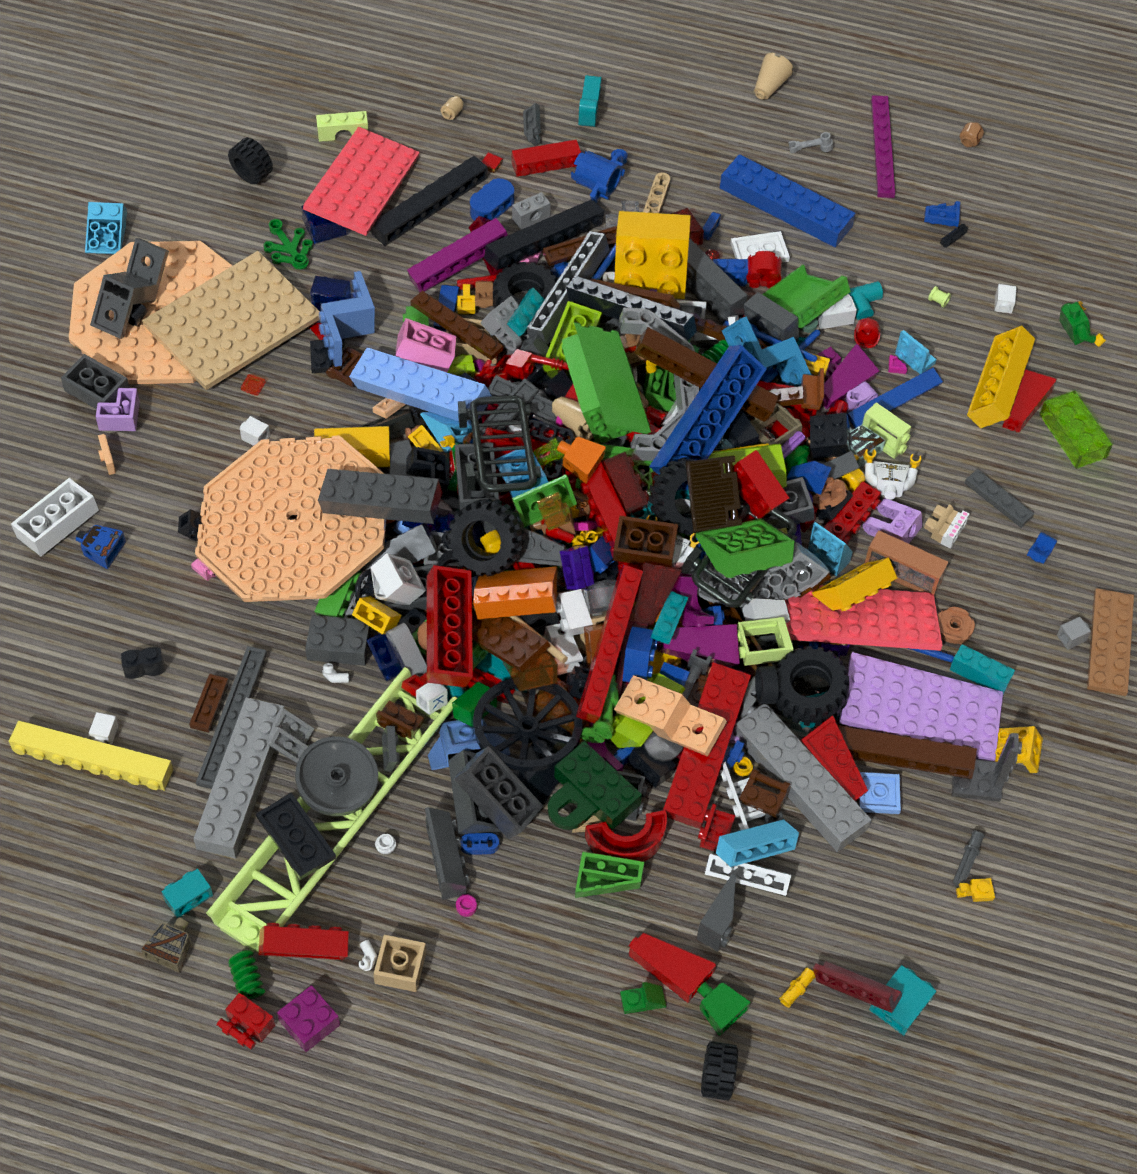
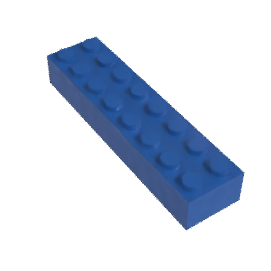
(787, 200)
(712, 409)

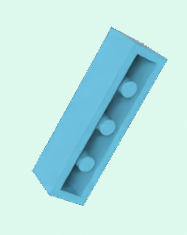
(757, 843)

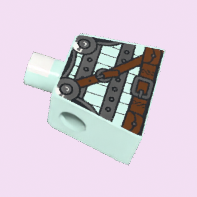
(863, 439)

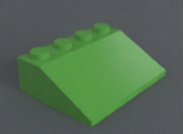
(746, 547)

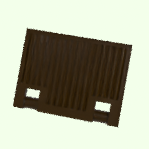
(713, 493)

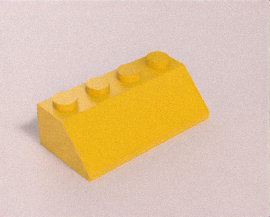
(369, 441)
(856, 584)

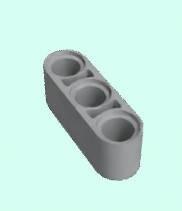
(406, 649)

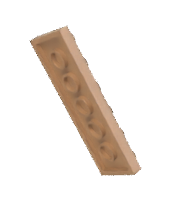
(1110, 642)

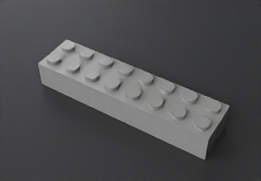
(238, 780)
(812, 786)

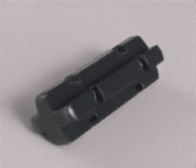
(954, 235)

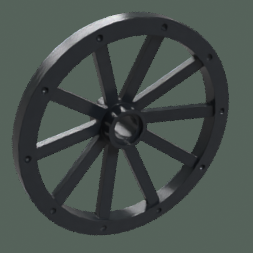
(527, 722)

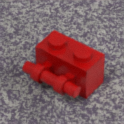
(250, 1018)

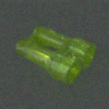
(552, 447)

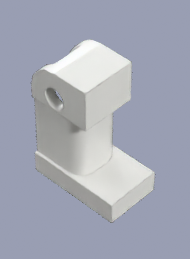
(566, 645)

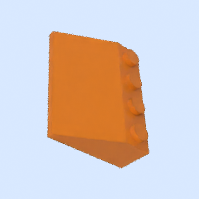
(516, 593)

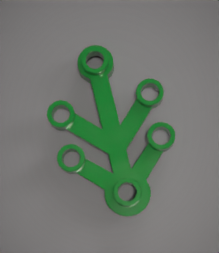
(298, 260)

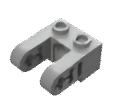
(497, 325)

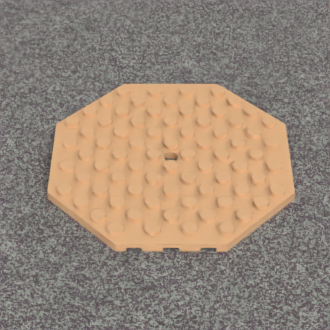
(139, 353)
(256, 546)

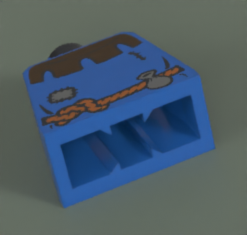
(101, 544)

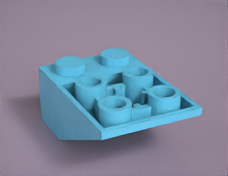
(105, 227)
(444, 426)
(829, 549)

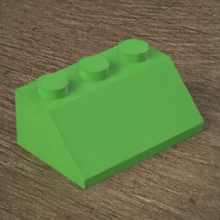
(526, 503)

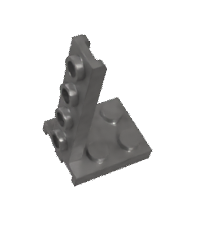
(989, 775)

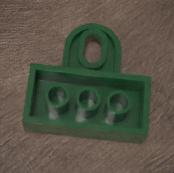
(594, 790)

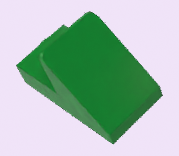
(643, 999)

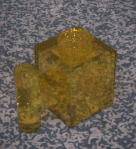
(553, 511)

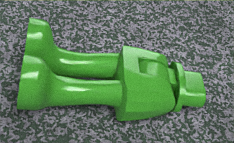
(603, 727)

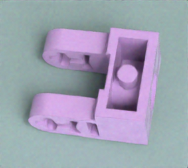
(905, 521)

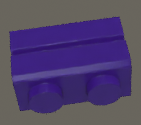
(577, 567)

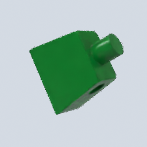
(722, 1006)

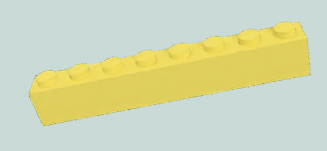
(91, 755)

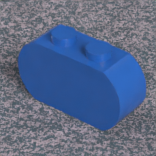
(492, 199)

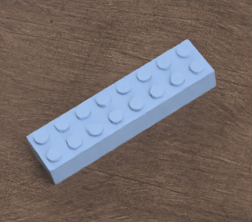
(416, 384)

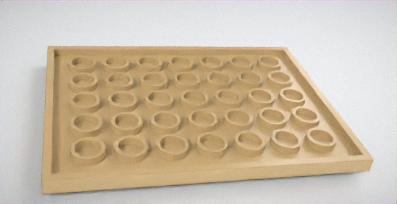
(231, 320)

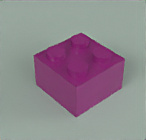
(308, 1018)

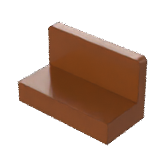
(813, 390)

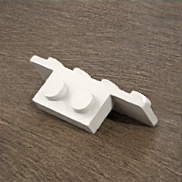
(734, 791)

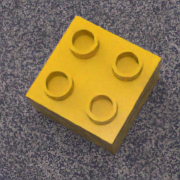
(652, 251)

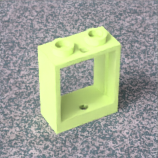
(893, 424)
(760, 627)

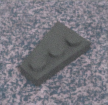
(540, 549)

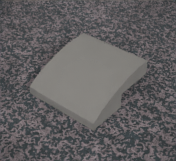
(289, 735)

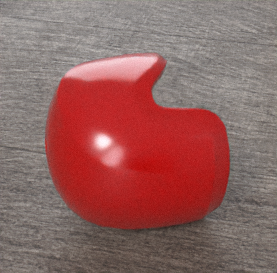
(867, 332)

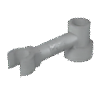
(825, 143)

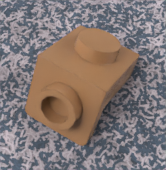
(484, 294)

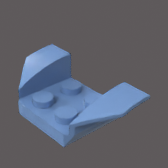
(457, 737)

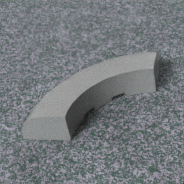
(777, 583)

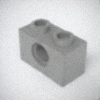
(531, 211)

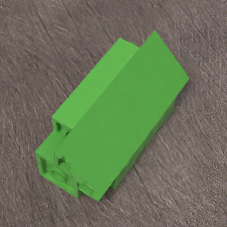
(604, 383)

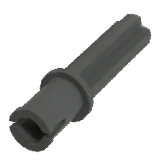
(971, 851)

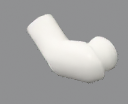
(333, 676)
(370, 956)

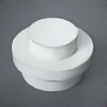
(385, 844)

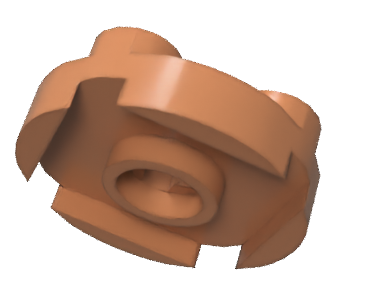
(832, 494)
(964, 622)

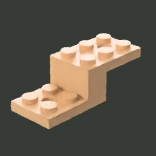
(670, 715)

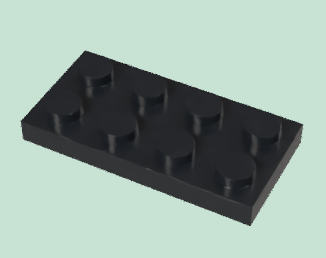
(296, 836)

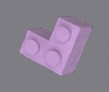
(119, 415)

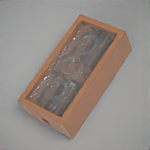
(912, 565)

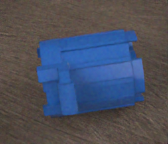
(598, 173)

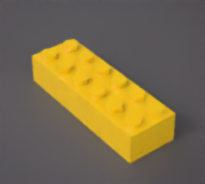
(1001, 377)

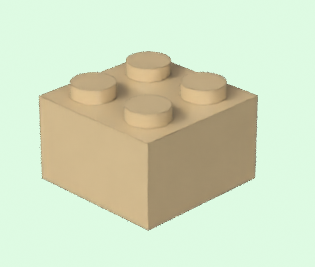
(400, 963)

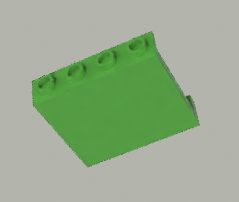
(807, 295)

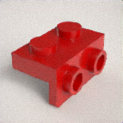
(717, 824)

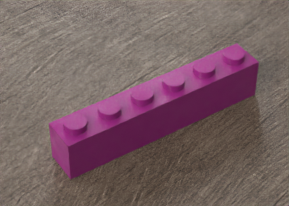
(455, 256)

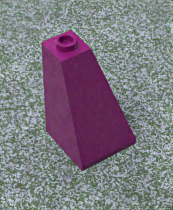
(716, 641)

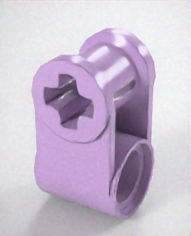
(860, 395)

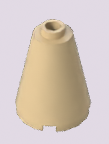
(772, 75)
(572, 417)

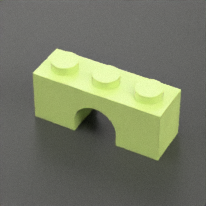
(330, 124)

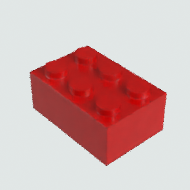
(758, 485)

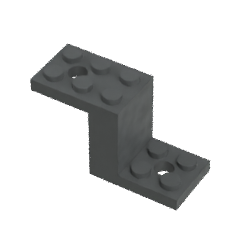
(124, 289)

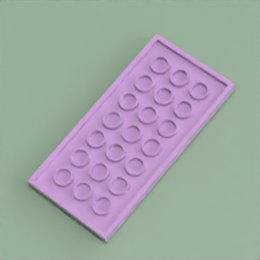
(921, 705)

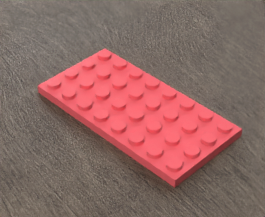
(361, 181)
(881, 620)

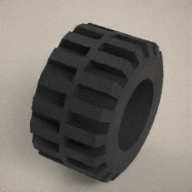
(250, 160)
(719, 1070)

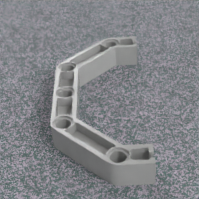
(635, 322)

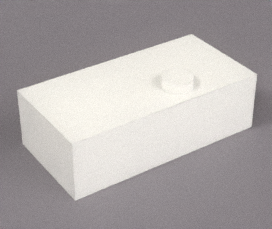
(54, 517)

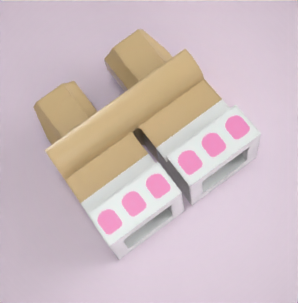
(949, 525)

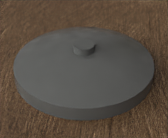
(336, 776)

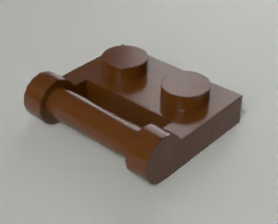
(343, 376)
(761, 798)

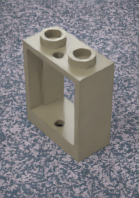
(785, 418)

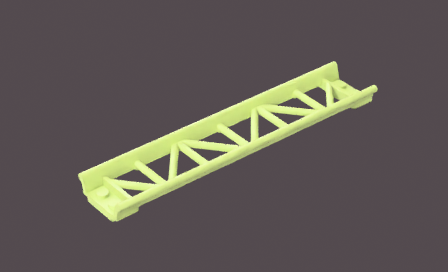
(235, 918)

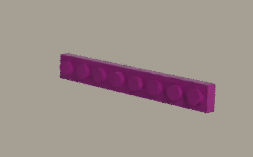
(882, 147)

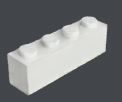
(749, 875)

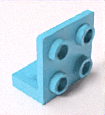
(914, 353)

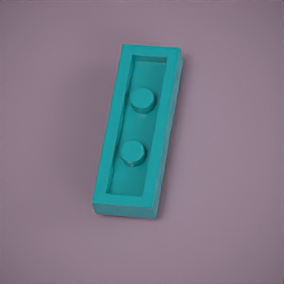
(525, 312)
(669, 617)

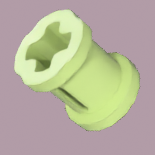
(939, 296)

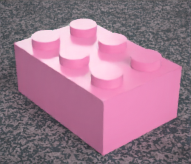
(425, 345)

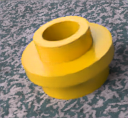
(746, 763)

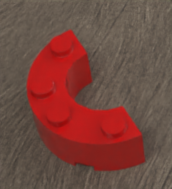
(635, 847)

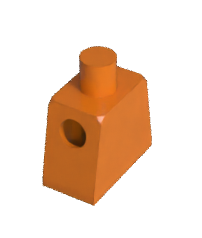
(581, 457)

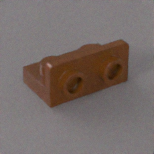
(404, 720)

